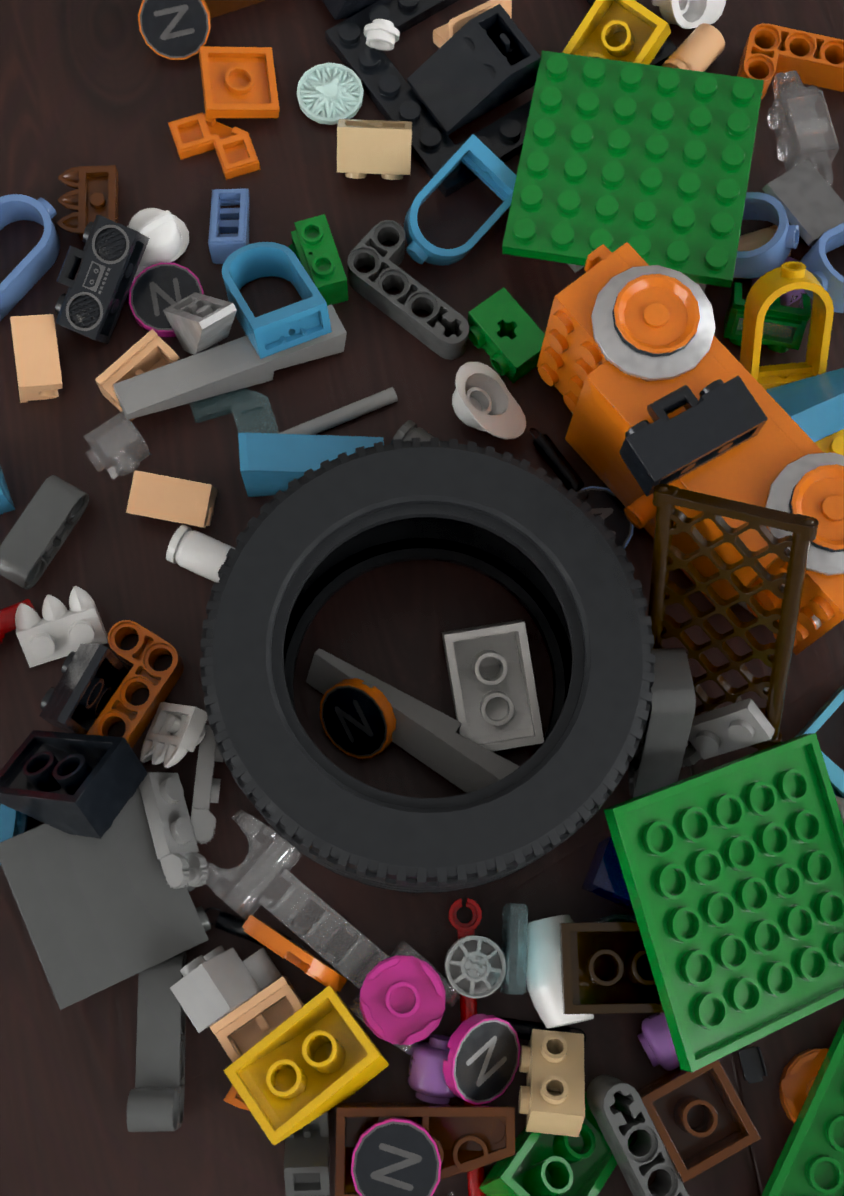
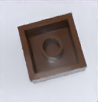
(698, 1118)

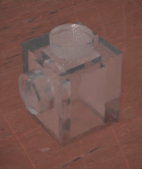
(116, 447)

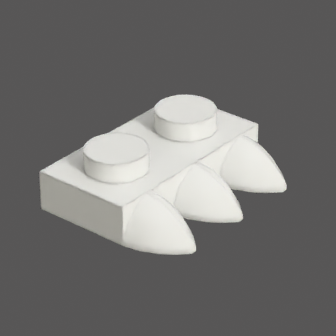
(59, 629)
(173, 733)

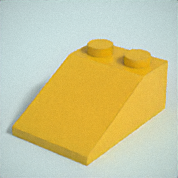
(619, 32)
(305, 1066)

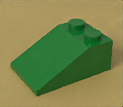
(554, 1164)

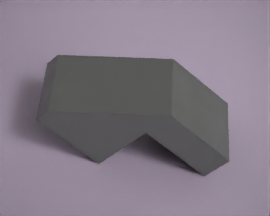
(308, 1159)

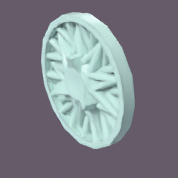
(330, 93)

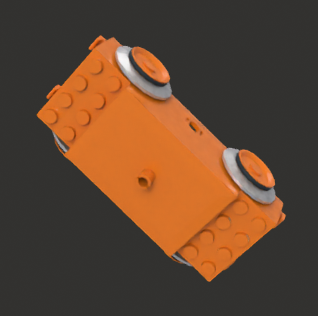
(639, 334)

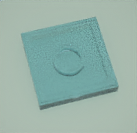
(515, 948)

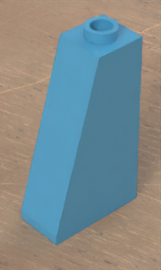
(814, 403)
(276, 459)

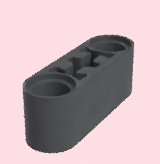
(41, 531)

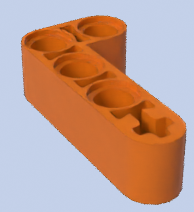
(783, 49)
(141, 675)

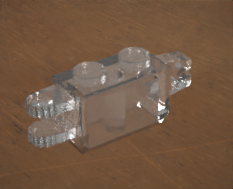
(802, 125)

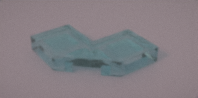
(249, 408)

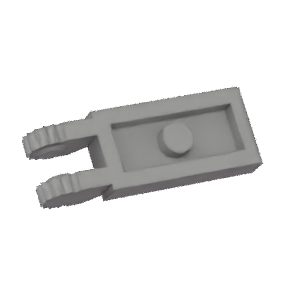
(726, 731)
(205, 789)
(172, 830)

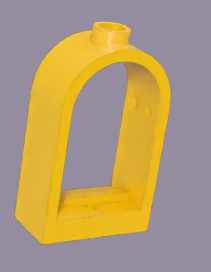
(763, 293)

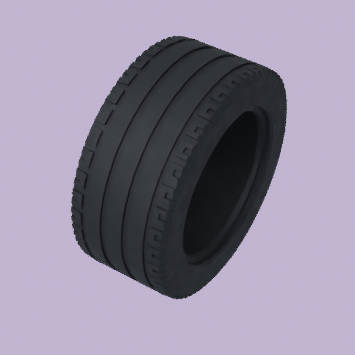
(456, 509)

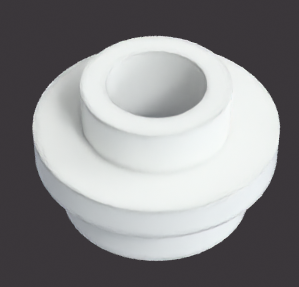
(381, 34)

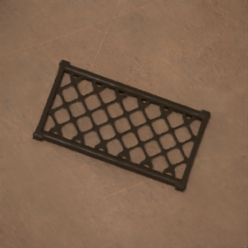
(757, 518)

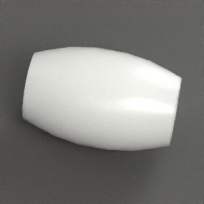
(544, 972)

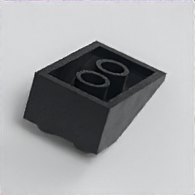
(84, 689)
(71, 780)

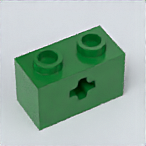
(506, 318)

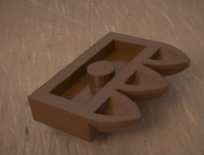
(94, 195)

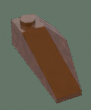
(463, 1134)

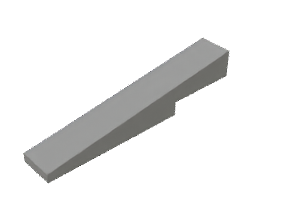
(219, 371)
(421, 729)

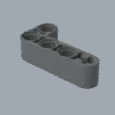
(445, 339)
(667, 726)
(159, 1088)
(648, 1150)

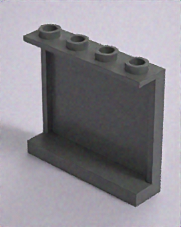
(99, 903)

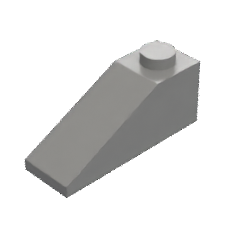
(200, 321)

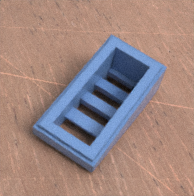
(225, 244)

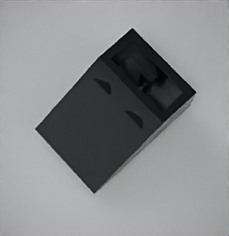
(476, 70)

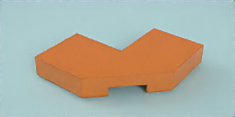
(201, 134)

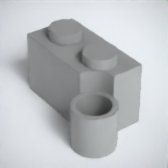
(222, 983)

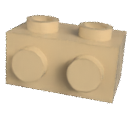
(374, 148)
(553, 1083)

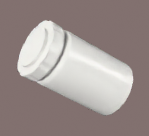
(197, 552)

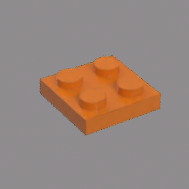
(239, 82)

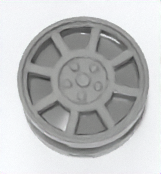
(475, 966)

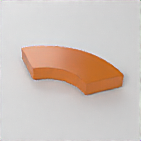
(293, 953)

